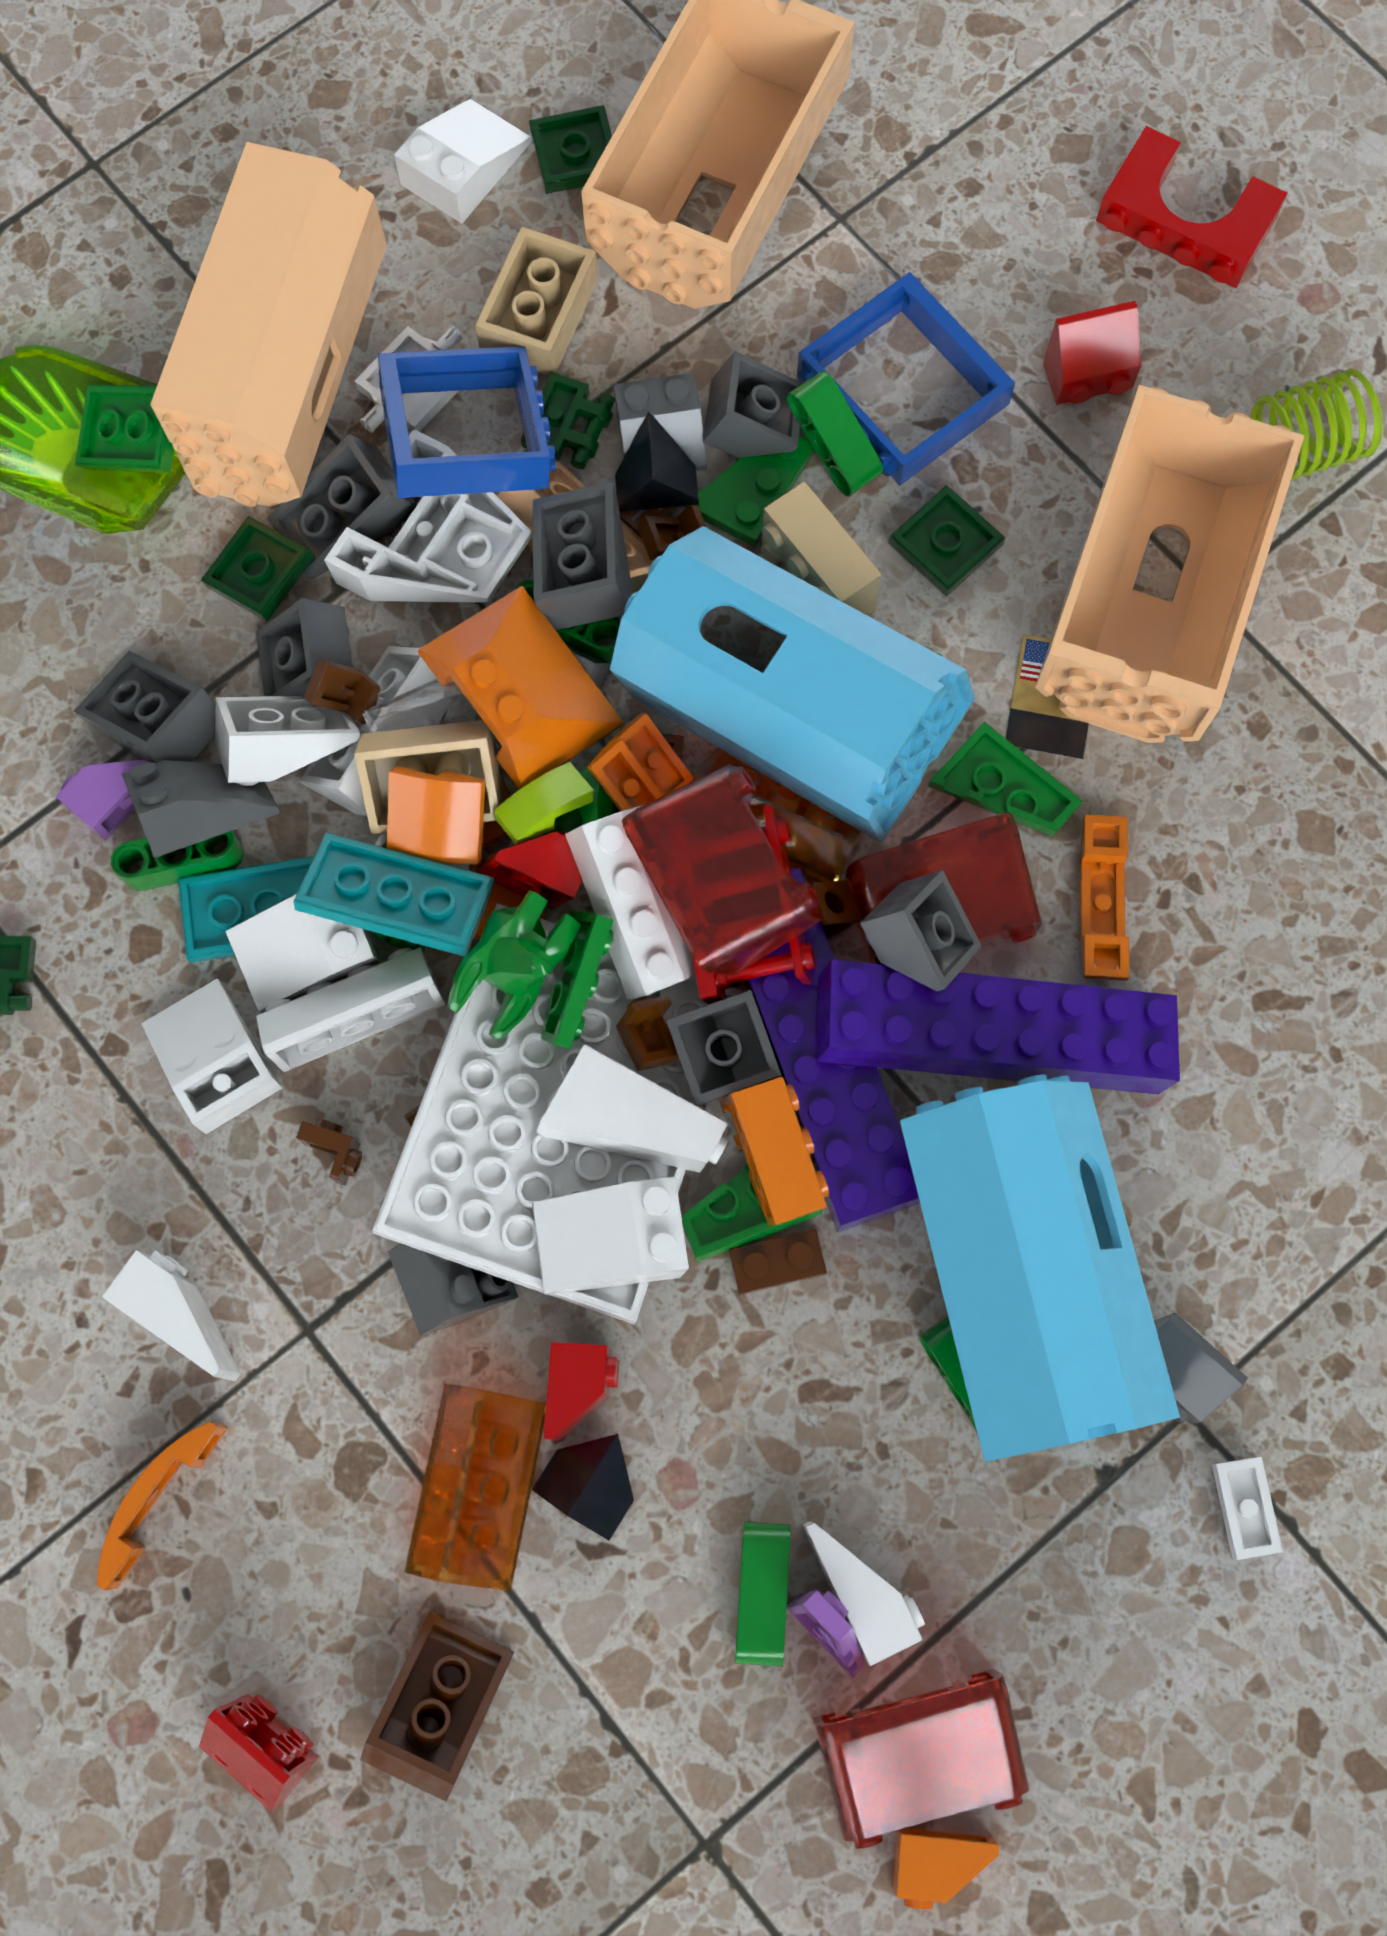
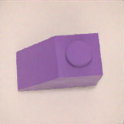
(99, 796)

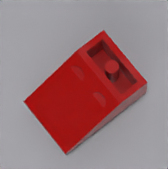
(258, 1748)

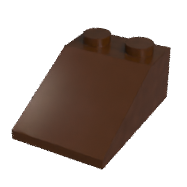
(436, 1706)

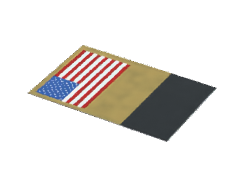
(1036, 719)

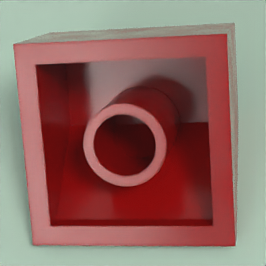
(1094, 353)
(539, 866)
(577, 1385)

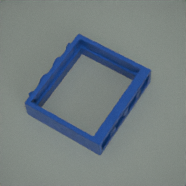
(951, 341)
(456, 372)

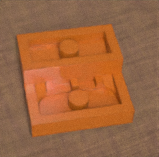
(638, 765)
(436, 815)

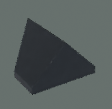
(655, 472)
(589, 1484)

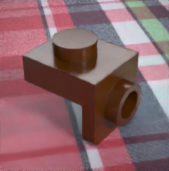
(662, 531)
(342, 689)
(647, 1033)
(328, 1138)

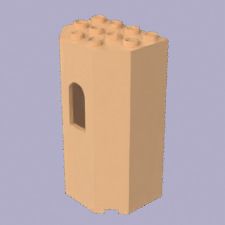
(725, 101)
(269, 327)
(1150, 661)

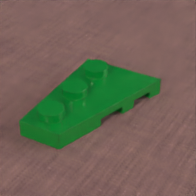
(740, 494)
(1005, 780)
(568, 996)
(729, 1218)

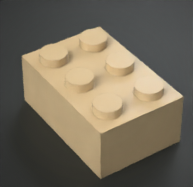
(538, 298)
(814, 547)
(453, 747)

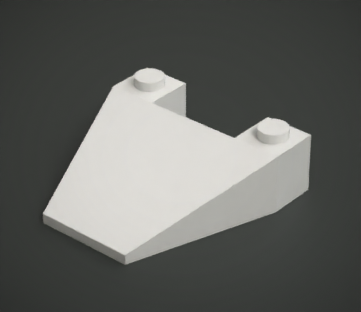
(443, 553)

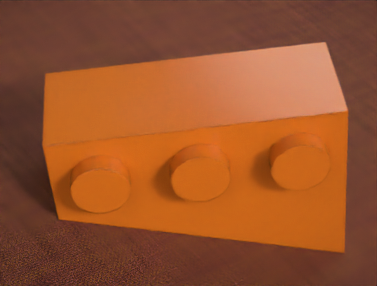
(776, 1150)

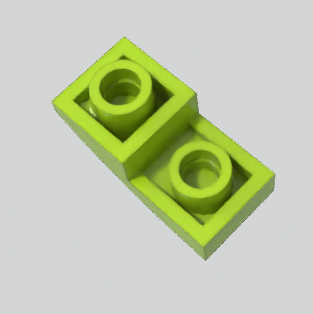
(536, 805)

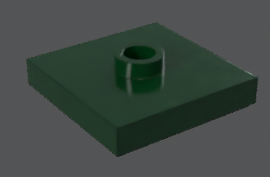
(569, 146)
(946, 540)
(257, 568)

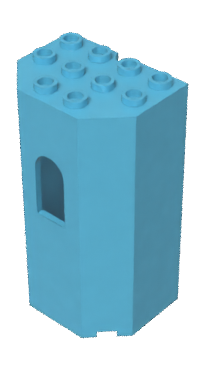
(836, 715)
(1037, 1267)

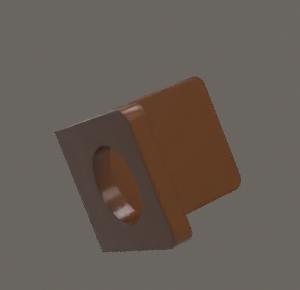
(836, 906)

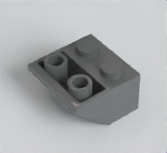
(445, 1291)

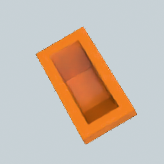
(937, 1864)

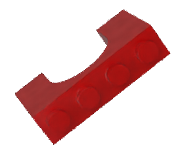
(1215, 248)

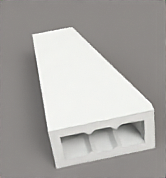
(630, 1116)

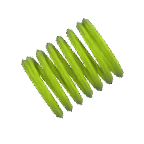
(1339, 420)

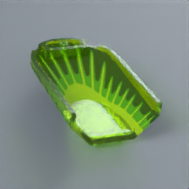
(39, 440)

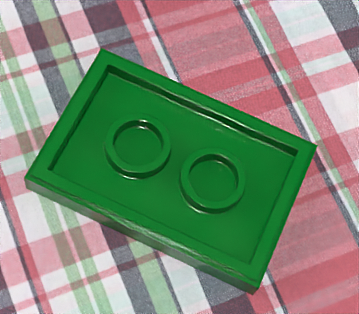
(122, 431)

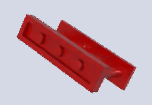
(802, 955)

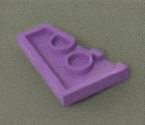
(824, 1619)

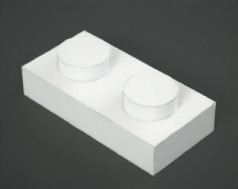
(1247, 1508)

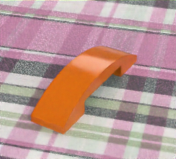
(1102, 898)
(120, 1549)

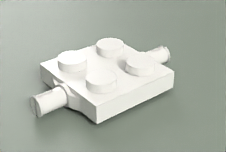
(418, 406)

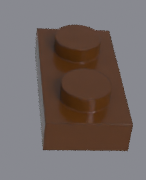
(777, 1262)

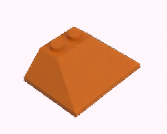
(523, 686)

